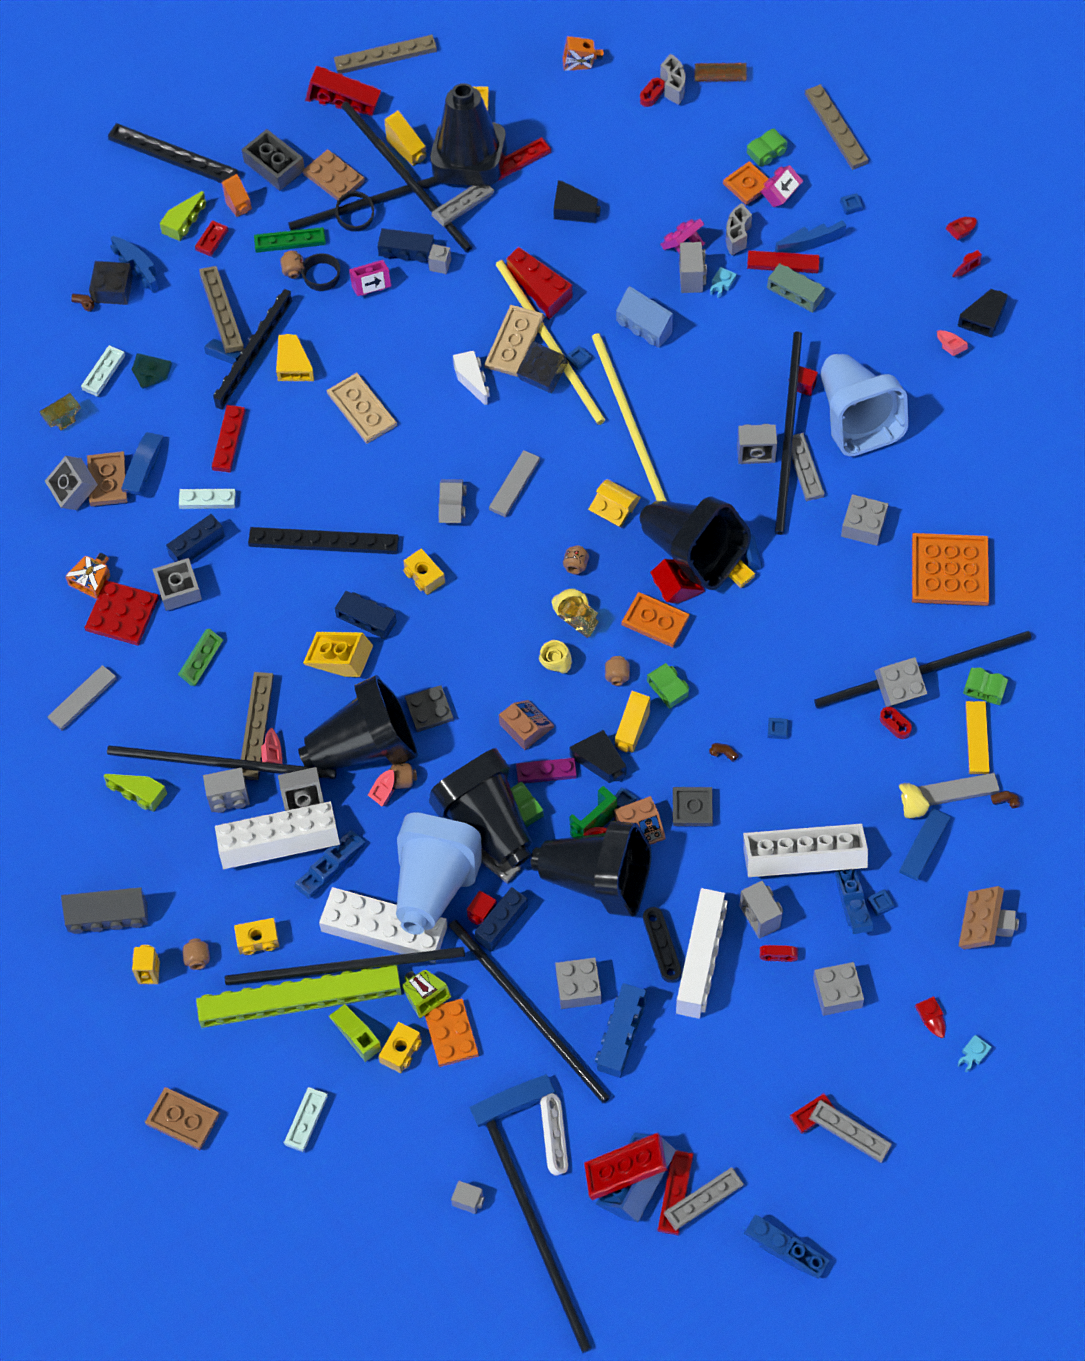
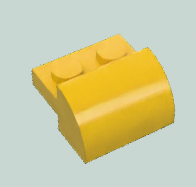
(613, 502)

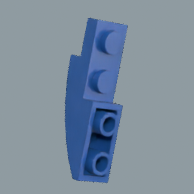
(138, 260)
(853, 901)
(786, 1248)

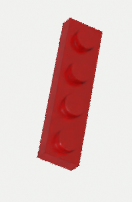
(228, 438)

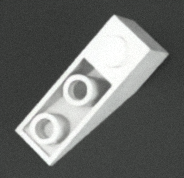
(469, 374)

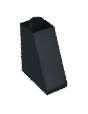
(575, 204)
(984, 313)
(599, 757)

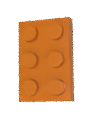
(655, 619)
(451, 1033)

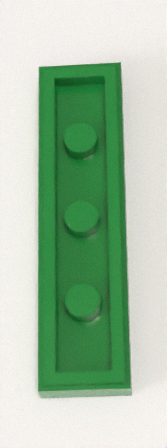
(289, 239)

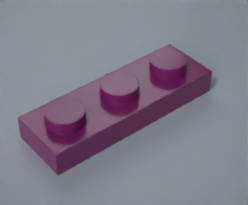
(546, 770)

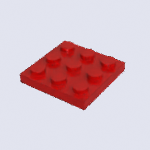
(121, 612)

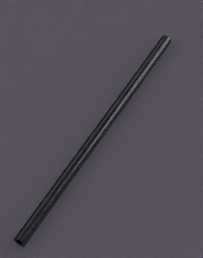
(405, 175)
(353, 206)
(788, 433)
(928, 667)
(214, 761)
(344, 966)
(529, 1011)
(539, 1237)

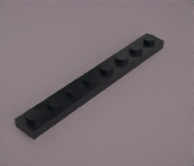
(171, 153)
(255, 345)
(323, 540)

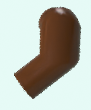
(85, 301)
(724, 749)
(1006, 796)

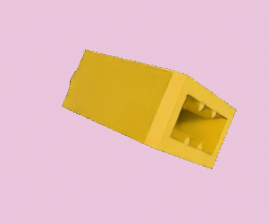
(404, 139)
(292, 360)
(632, 722)

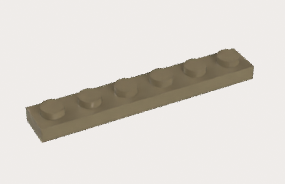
(385, 54)
(836, 127)
(221, 309)
(257, 720)

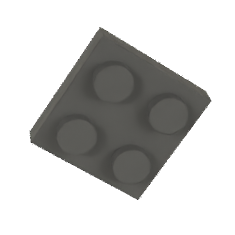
(429, 708)
(692, 806)

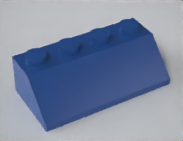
(632, 1200)

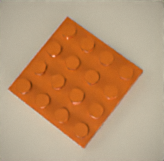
(950, 569)

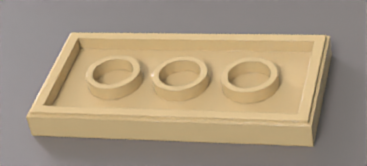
(513, 340)
(361, 408)

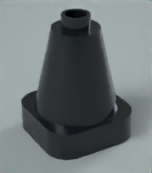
(467, 143)
(700, 538)
(362, 731)
(484, 800)
(600, 865)

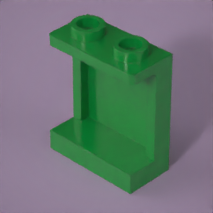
(597, 817)

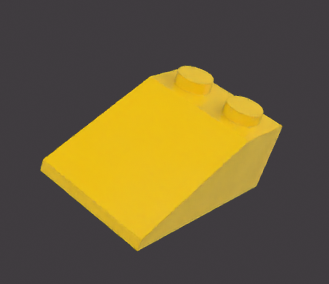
(339, 653)

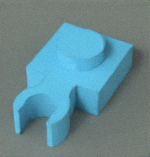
(722, 280)
(974, 1051)

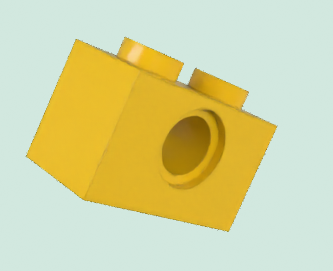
(422, 562)
(247, 931)
(146, 965)
(400, 1036)

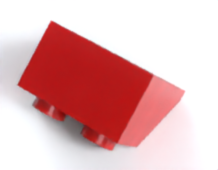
(674, 583)

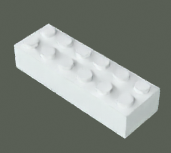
(276, 835)
(805, 850)
(375, 924)
(701, 953)

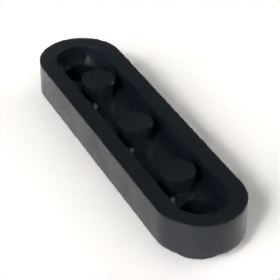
(661, 944)

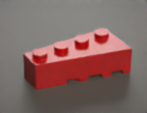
(336, 89)
(540, 282)

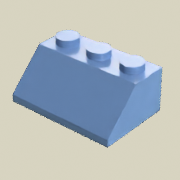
(644, 317)

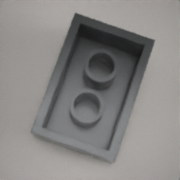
(273, 159)

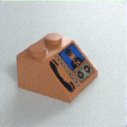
(524, 723)
(645, 815)

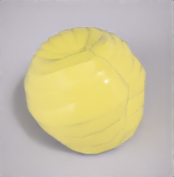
(575, 595)
(555, 656)
(914, 802)

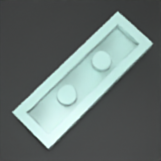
(103, 370)
(207, 498)
(305, 1119)

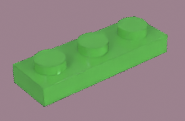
(200, 657)

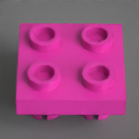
(684, 231)

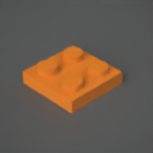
(746, 183)

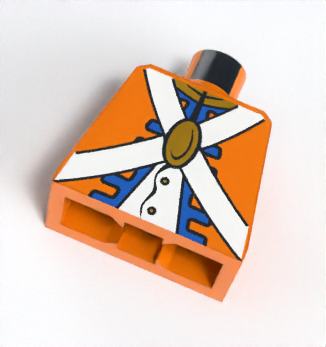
(580, 53)
(89, 575)

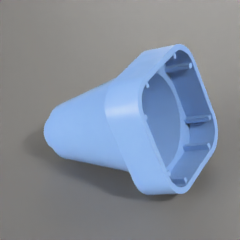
(863, 407)
(434, 863)

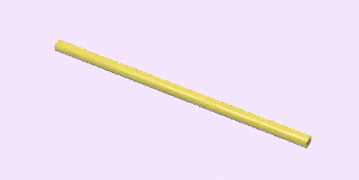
(550, 342)
(628, 417)

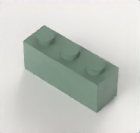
(796, 287)

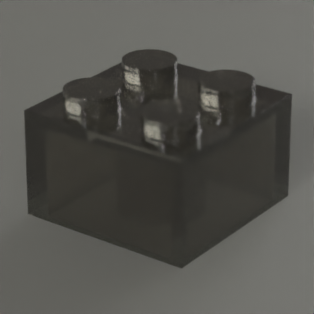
(111, 282)
(542, 367)

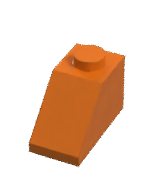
(236, 196)

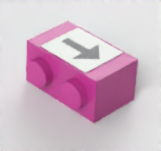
(781, 186)
(370, 278)

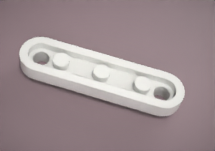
(554, 1134)

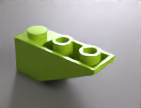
(179, 218)
(141, 789)
(356, 1032)

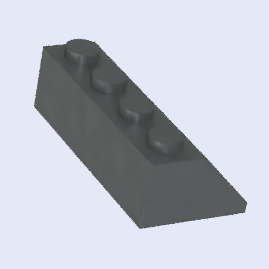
(104, 910)

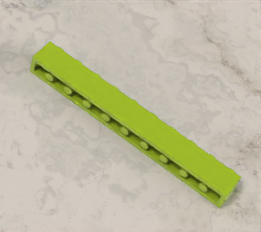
(298, 996)

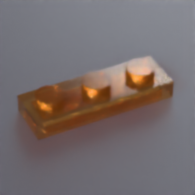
(720, 72)

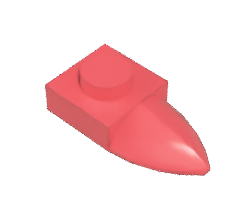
(951, 342)
(271, 749)
(383, 788)

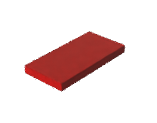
(625, 1166)

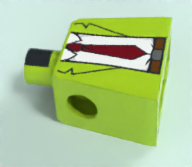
(425, 991)

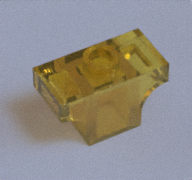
(61, 412)
(579, 616)

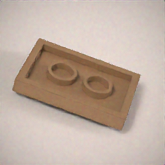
(333, 175)
(109, 474)
(981, 917)
(182, 1118)

